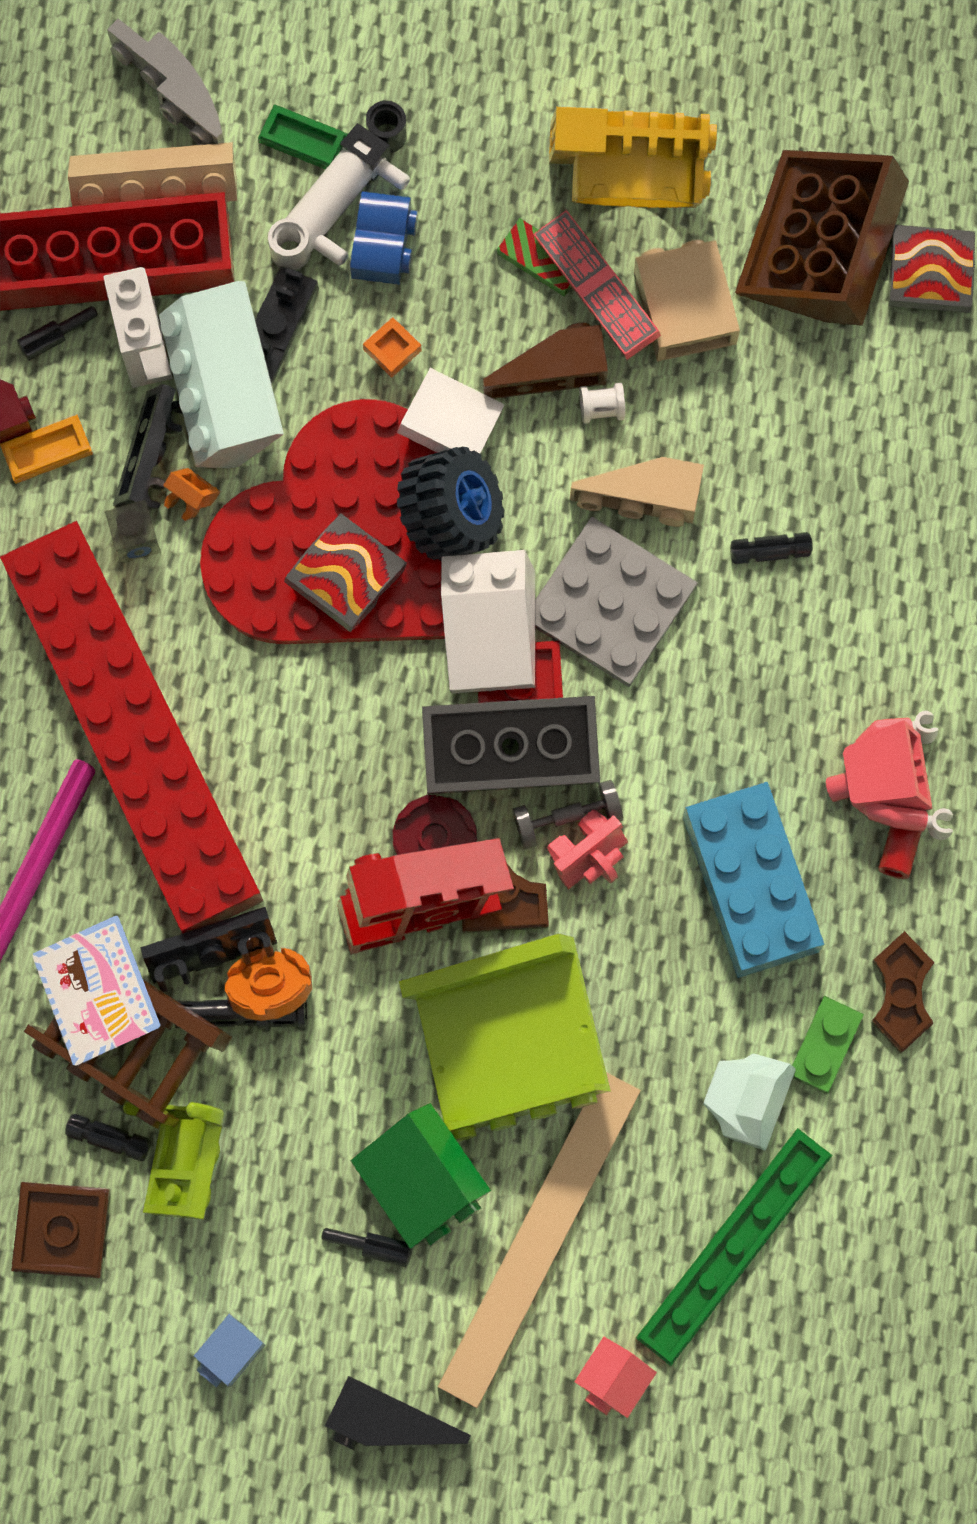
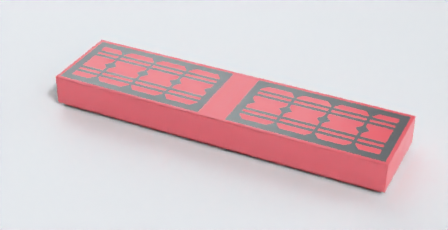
(597, 285)

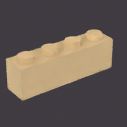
(152, 174)

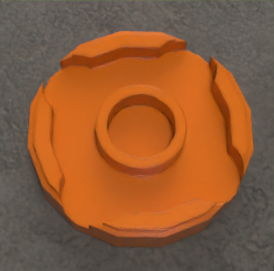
(268, 985)

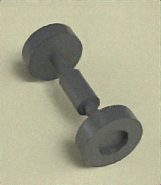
(567, 814)

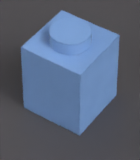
(227, 1352)

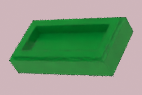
(301, 137)

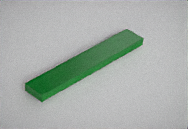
(733, 1247)

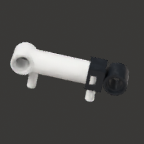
(361, 159)

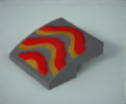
(932, 268)
(345, 572)

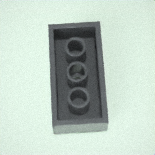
(552, 734)

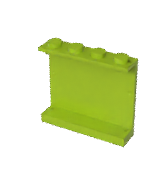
(509, 1035)

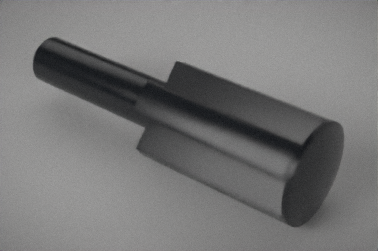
(52, 334)
(372, 1246)

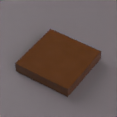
(60, 1230)

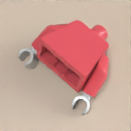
(889, 776)

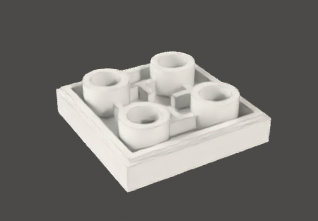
(449, 415)

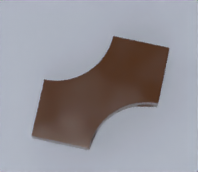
(902, 1012)

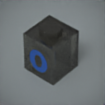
(132, 531)

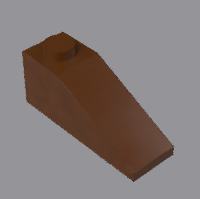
(557, 363)

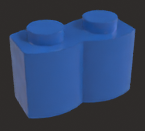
(381, 238)

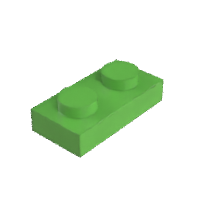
(826, 1044)

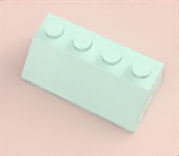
(221, 375)

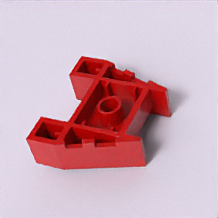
(421, 892)

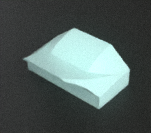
(749, 1097)

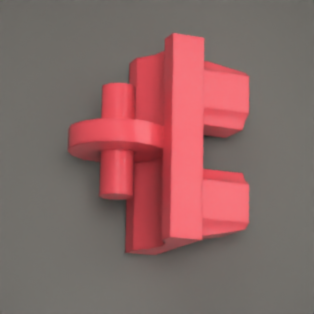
(591, 856)

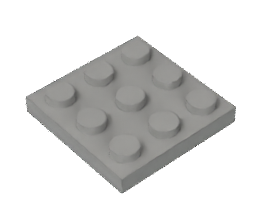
(611, 601)

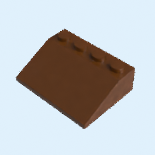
(824, 234)

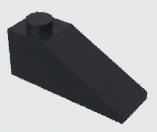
(380, 1420)

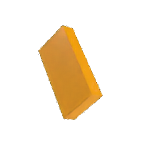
(46, 449)

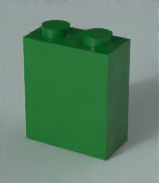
(421, 1177)

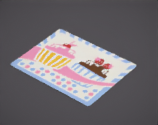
(96, 990)

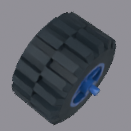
(450, 503)

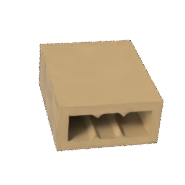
(687, 299)

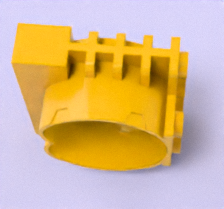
(633, 156)

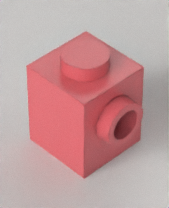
(614, 1378)

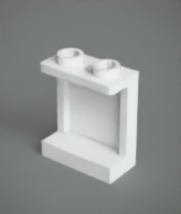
(137, 327)

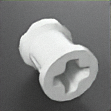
(602, 403)

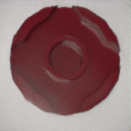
(443, 816)

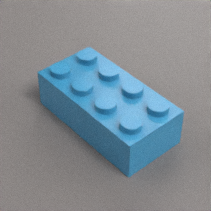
(752, 879)

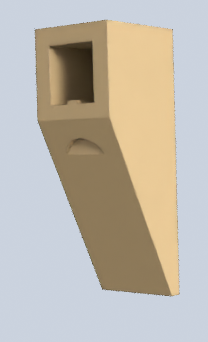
(653, 488)

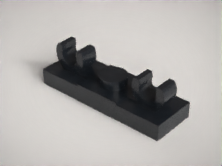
(282, 315)
(148, 447)
(209, 947)

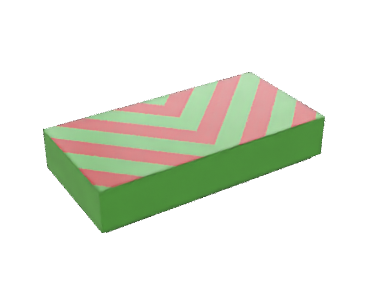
(526, 253)

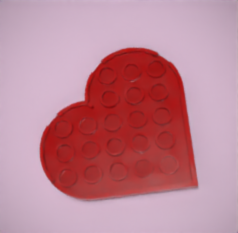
(336, 465)

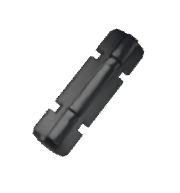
(771, 548)
(107, 1137)

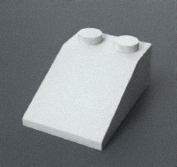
(489, 621)

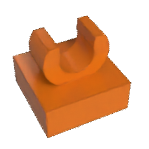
(392, 347)
(191, 489)

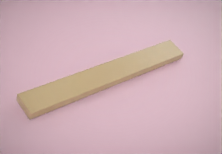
(537, 1243)

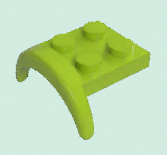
(183, 1161)

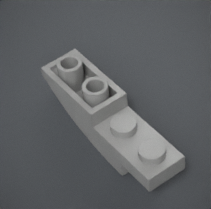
(177, 83)

